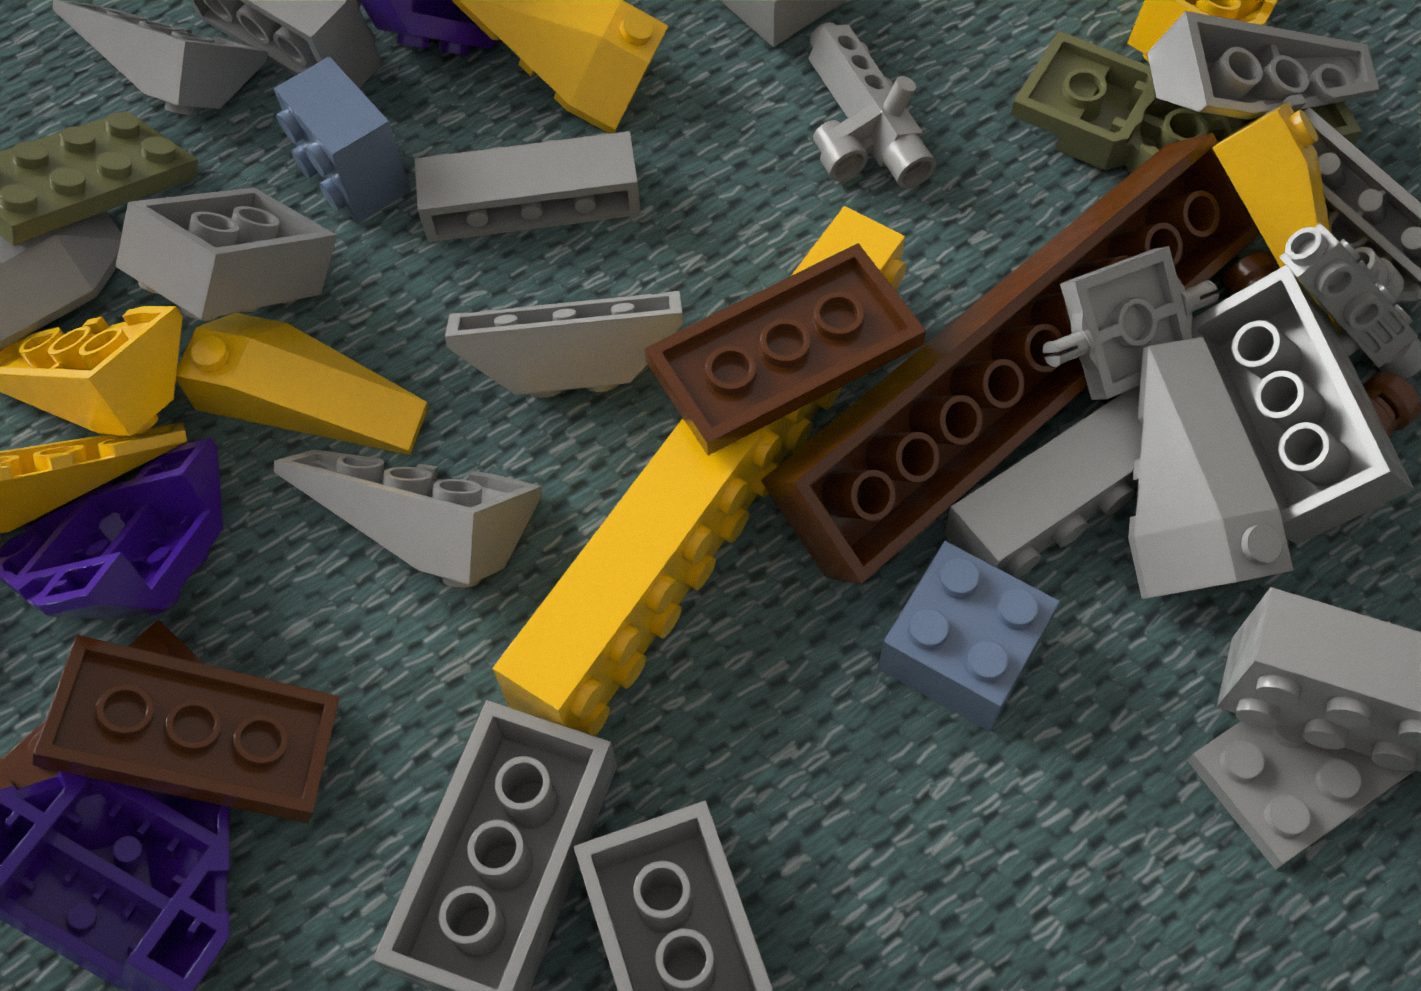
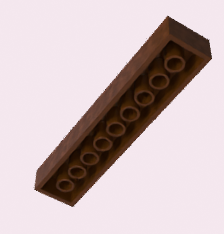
(984, 378)

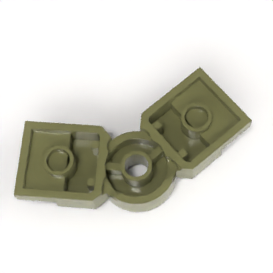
(1110, 110)

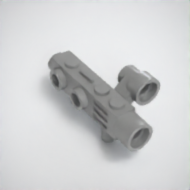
(873, 109)
(1358, 295)

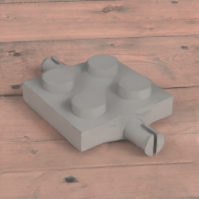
(1122, 312)

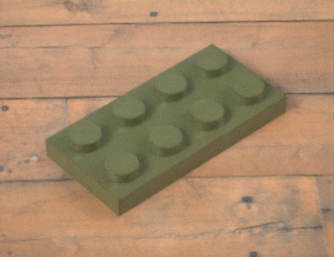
(85, 174)

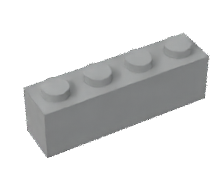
(527, 186)
(1052, 490)

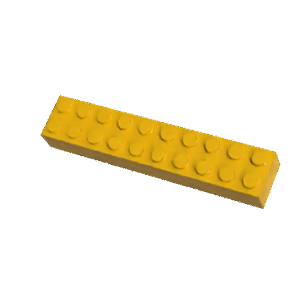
(660, 543)

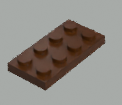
(784, 348)
(187, 730)

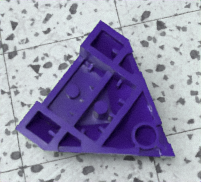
(428, 19)
(122, 543)
(117, 878)

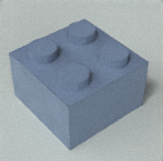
(341, 140)
(967, 635)

